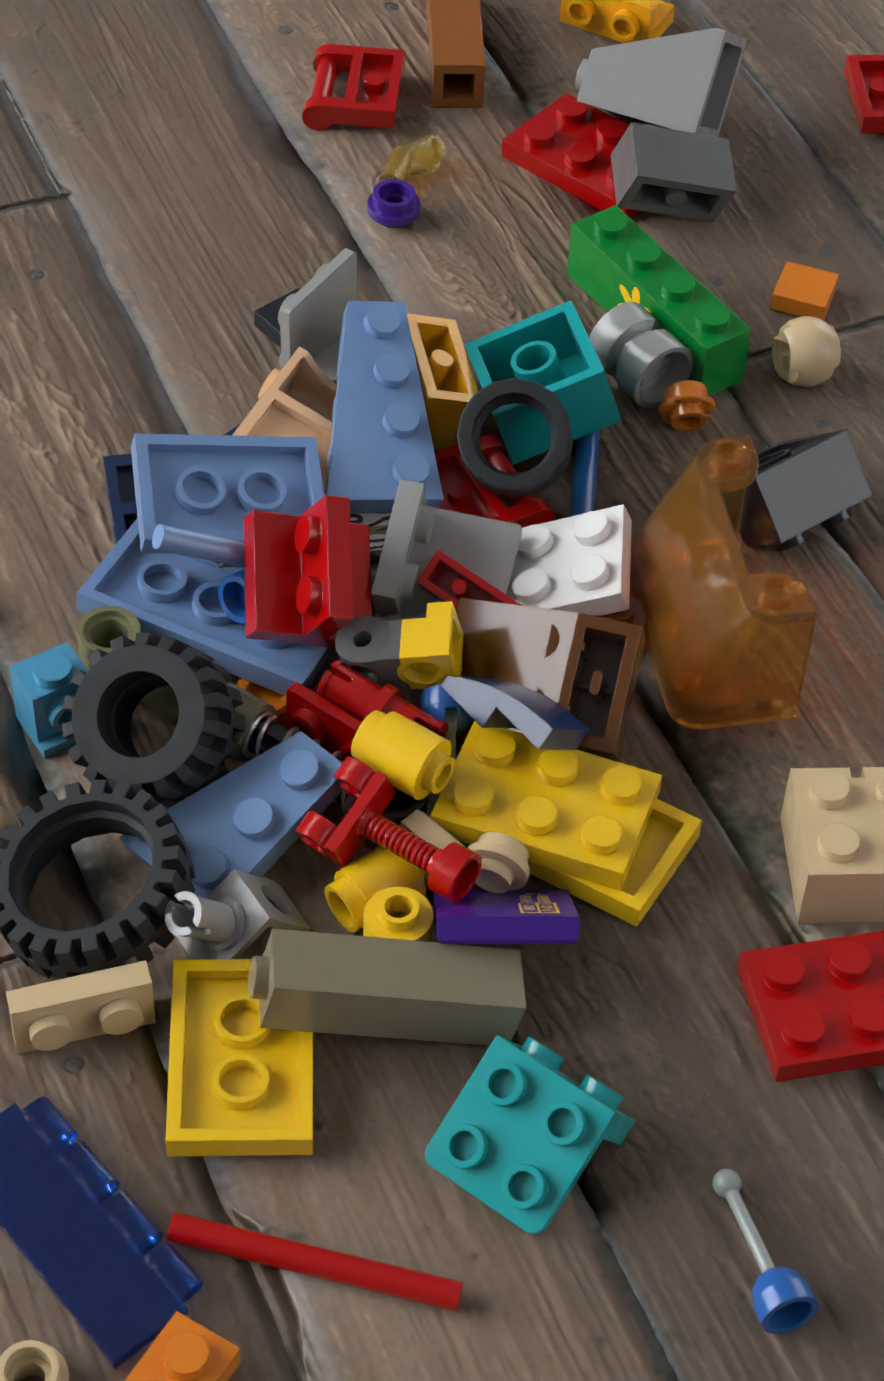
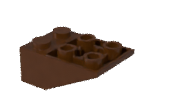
(565, 655)

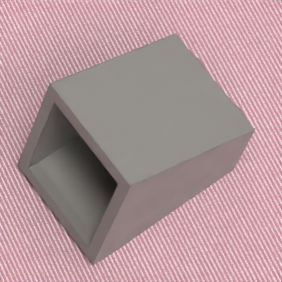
(666, 79)

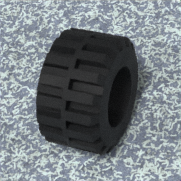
(110, 696)

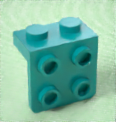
(524, 1132)

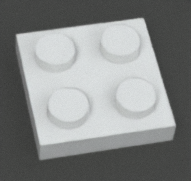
(576, 563)

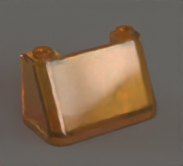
(718, 639)

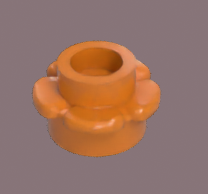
(686, 405)

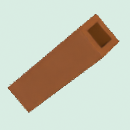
(456, 53)

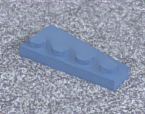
(379, 412)

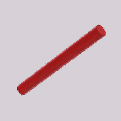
(315, 1261)

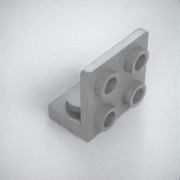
(316, 312)
(416, 534)

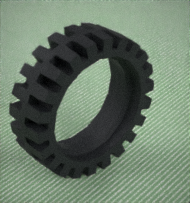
(61, 826)

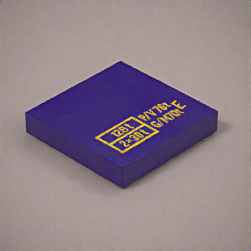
(507, 918)

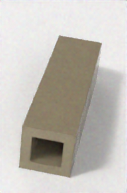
(387, 987)

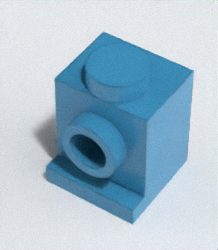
(39, 696)

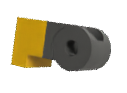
(405, 650)

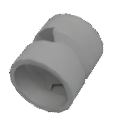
(640, 353)

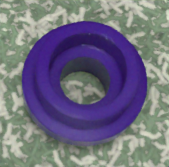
(394, 203)

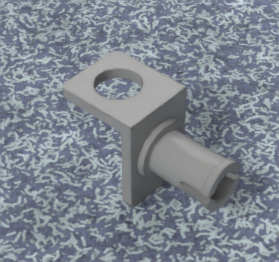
(231, 916)

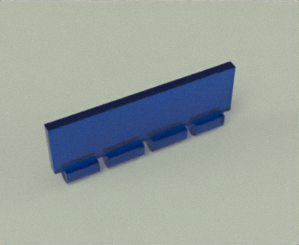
(78, 1247)

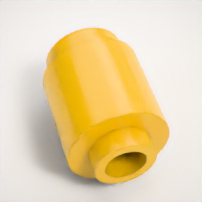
(404, 752)
(365, 877)
(398, 915)

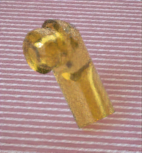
(414, 158)

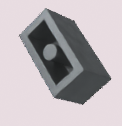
(673, 172)

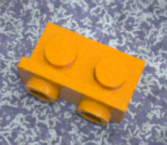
(619, 19)

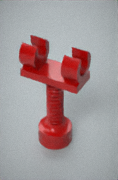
(450, 869)

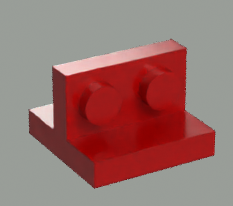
(305, 573)

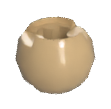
(806, 351)

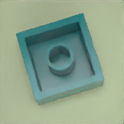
(557, 355)

